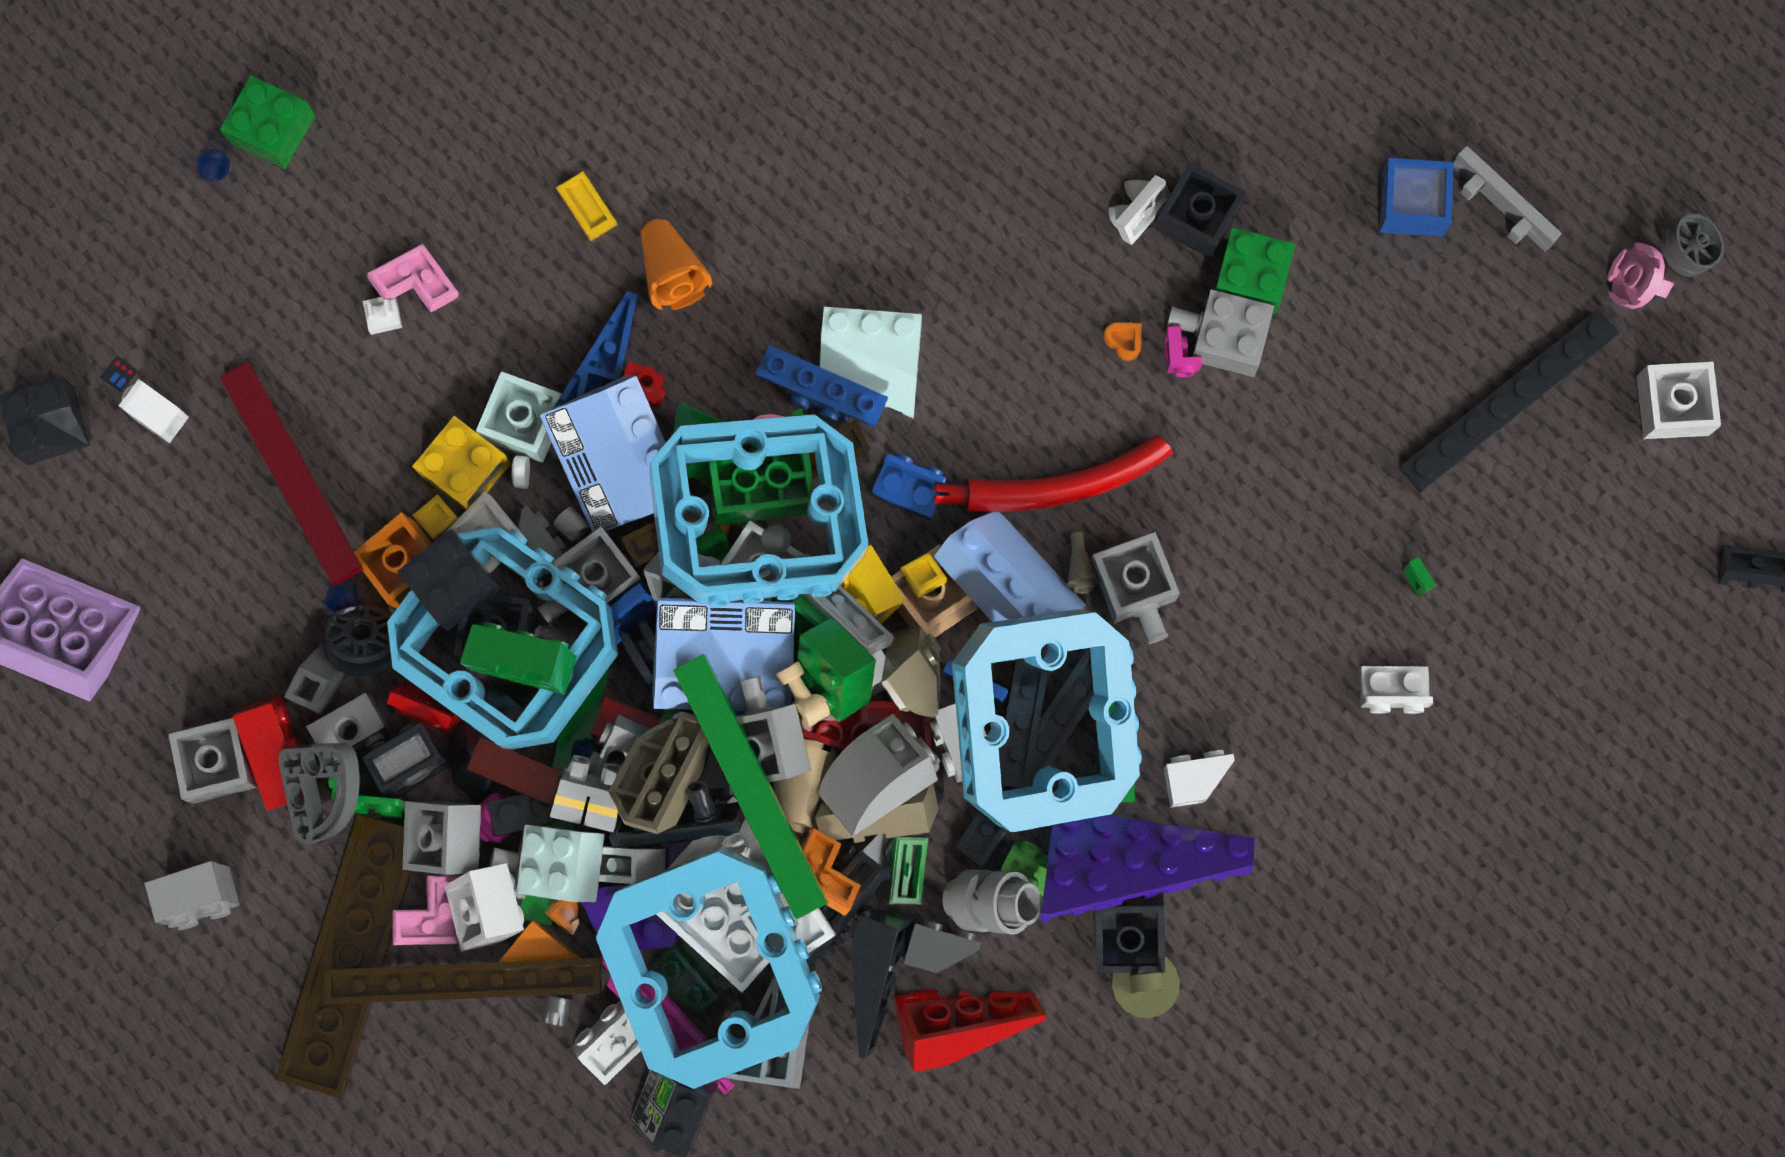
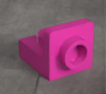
(1175, 349)

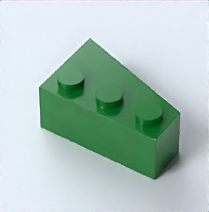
(519, 657)

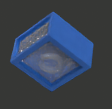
(1416, 197)

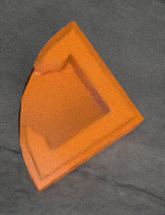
(564, 915)

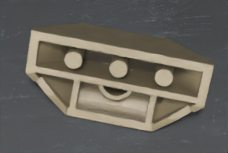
(913, 671)
(657, 772)

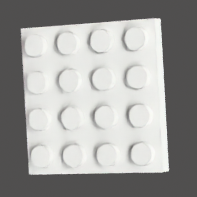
(718, 929)

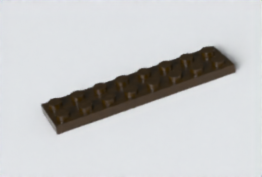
(353, 935)

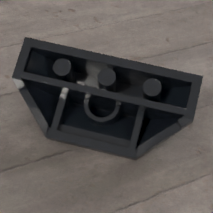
(510, 701)

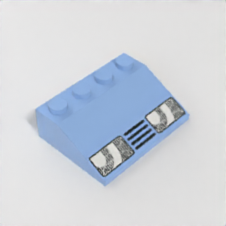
(607, 451)
(737, 640)

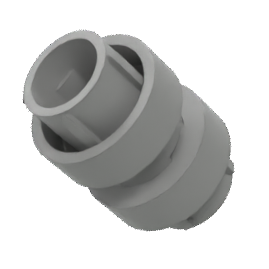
(992, 901)

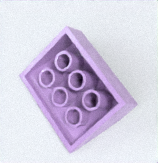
(61, 629)

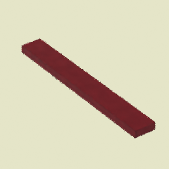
(291, 474)

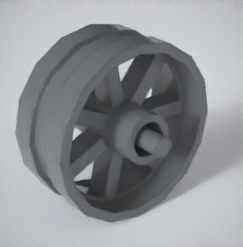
(1684, 252)

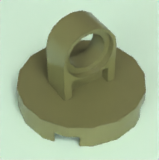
(1146, 993)

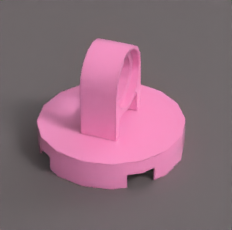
(1638, 276)

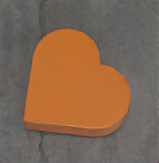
(1124, 338)

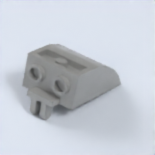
(878, 774)

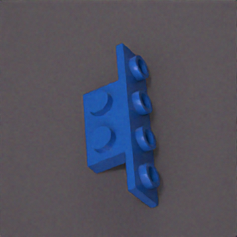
(821, 389)

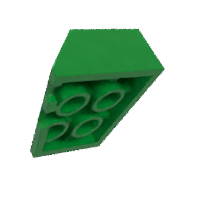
(771, 491)

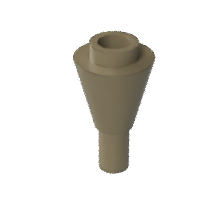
(1081, 574)

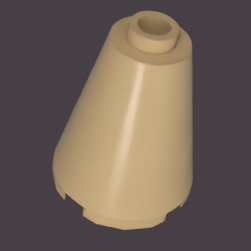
(800, 793)

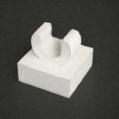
(382, 315)

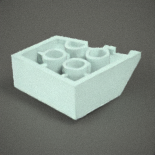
(874, 351)

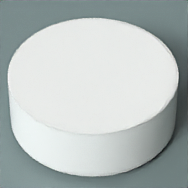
(521, 472)

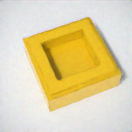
(435, 517)
(923, 575)

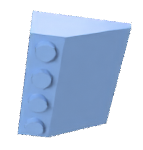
(1003, 571)

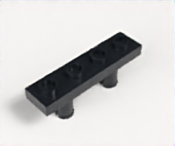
(694, 823)

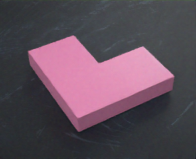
(417, 271)
(427, 926)

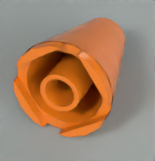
(671, 267)

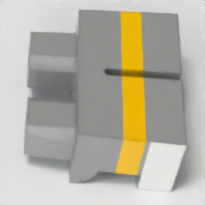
(577, 786)

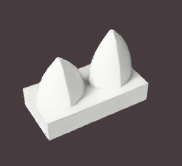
(1147, 203)

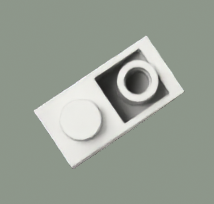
(153, 410)
(1194, 780)

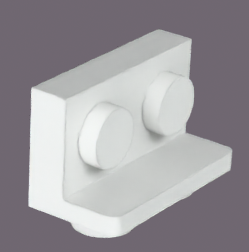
(1394, 688)
(607, 1044)

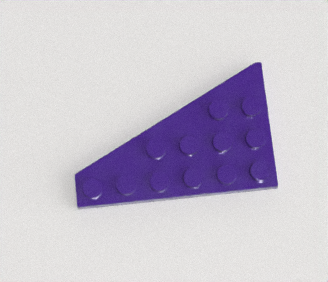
(1118, 858)

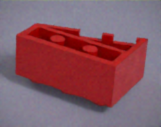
(264, 734)

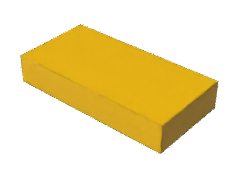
(586, 206)

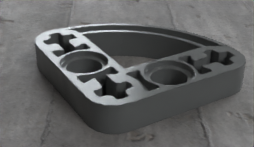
(307, 815)

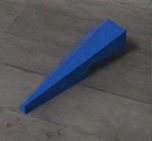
(606, 356)

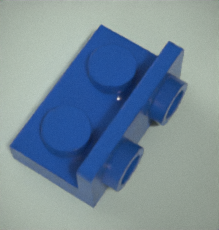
(908, 485)
(632, 607)

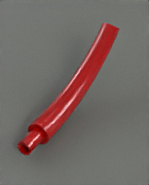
(1058, 490)

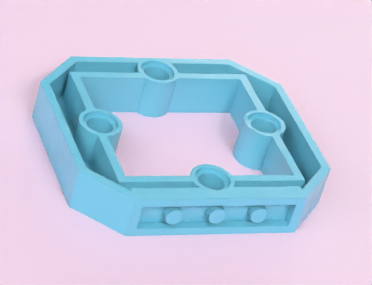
(771, 437)
(548, 711)
(1116, 733)
(646, 1016)

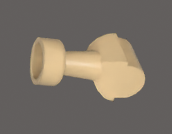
(809, 706)

